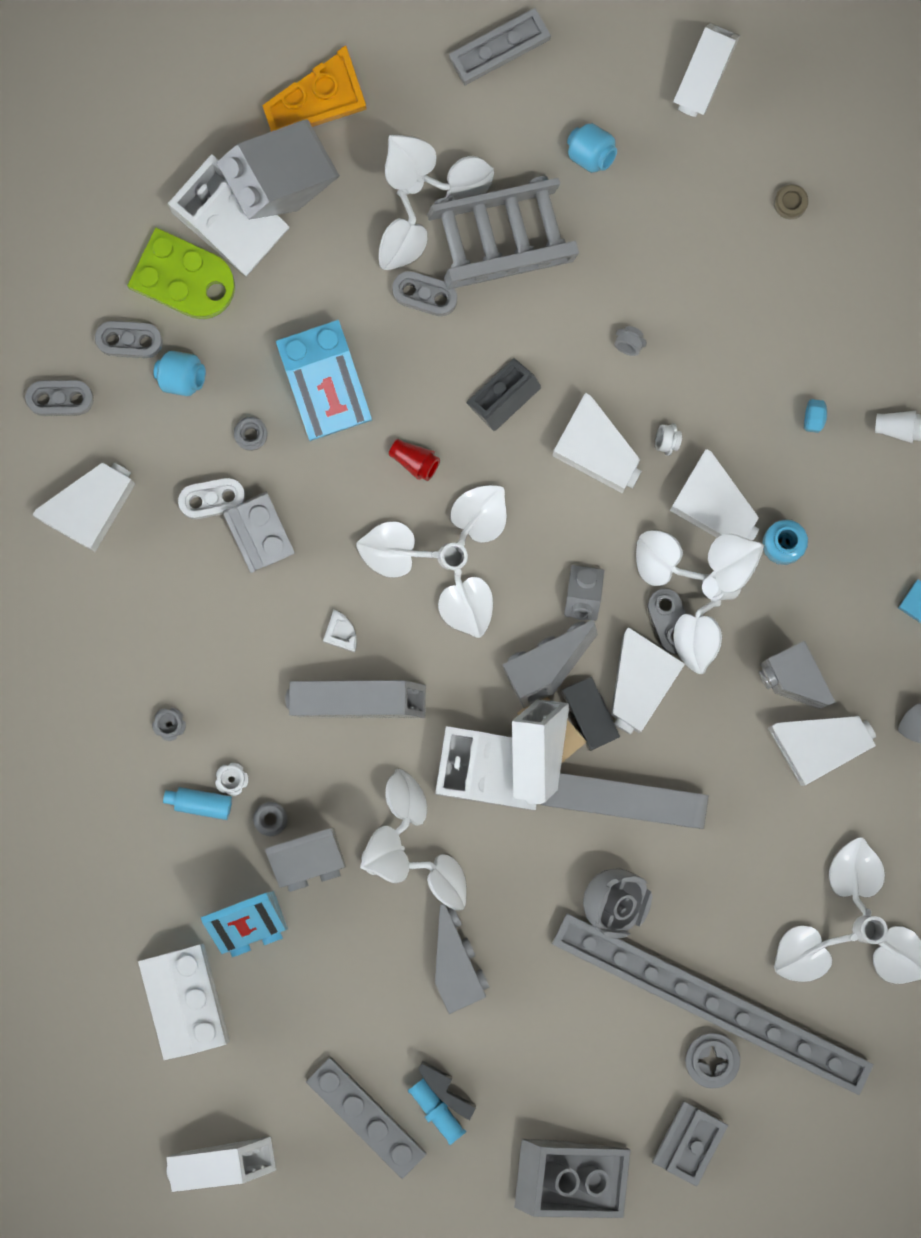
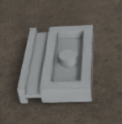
(258, 532)
(690, 1143)

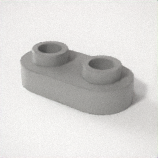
(426, 291)
(130, 339)
(60, 398)
(665, 621)

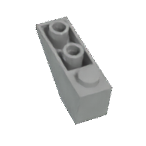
(543, 669)
(455, 974)

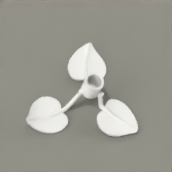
(406, 170)
(733, 562)
(463, 605)
(387, 857)
(858, 873)

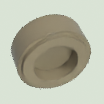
(791, 202)

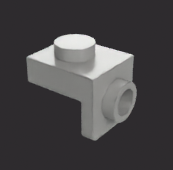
(584, 593)

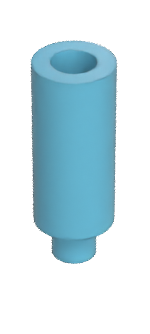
(199, 803)

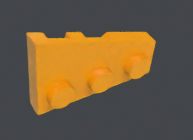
(320, 97)

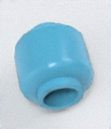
(592, 148)
(179, 373)
(787, 531)

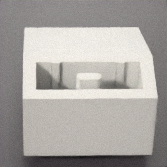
(215, 215)
(478, 768)

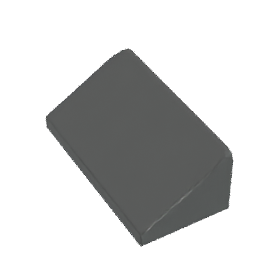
(504, 394)
(590, 713)

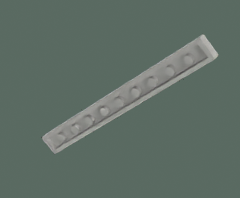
(713, 1004)

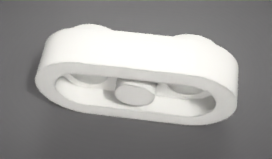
(211, 496)

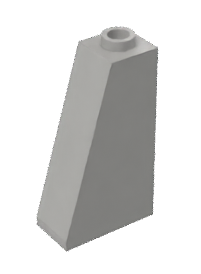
(356, 699)

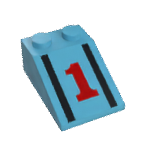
(324, 380)
(246, 923)

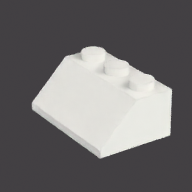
(184, 1002)

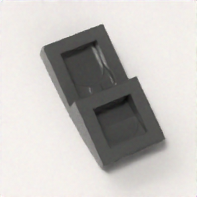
(439, 1083)

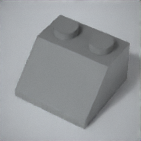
(796, 677)
(306, 858)

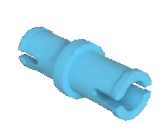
(437, 1111)

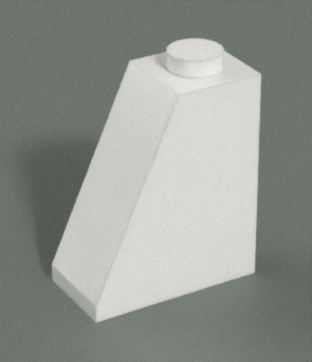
(705, 69)
(597, 447)
(715, 502)
(88, 505)
(641, 681)
(821, 744)
(538, 750)
(221, 1165)

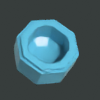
(815, 415)

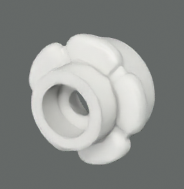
(668, 439)
(223, 774)

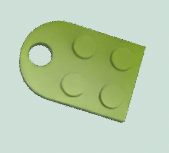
(180, 276)

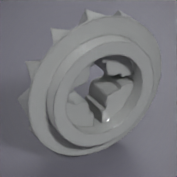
(723, 1072)

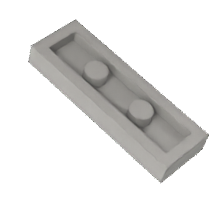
(499, 46)

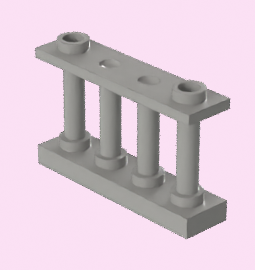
(494, 264)

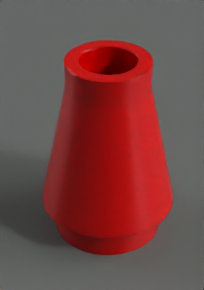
(415, 459)

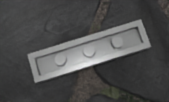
(366, 1118)

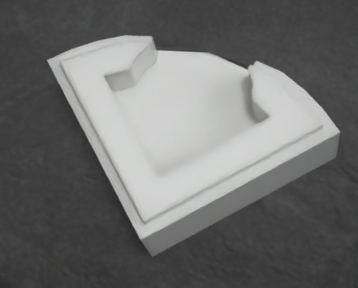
(341, 632)

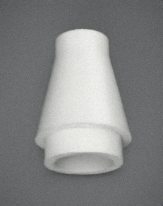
(900, 425)

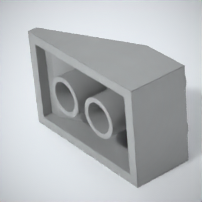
(571, 1179)

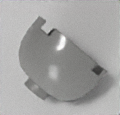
(616, 902)

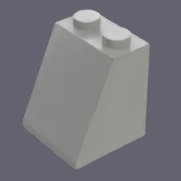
(278, 170)

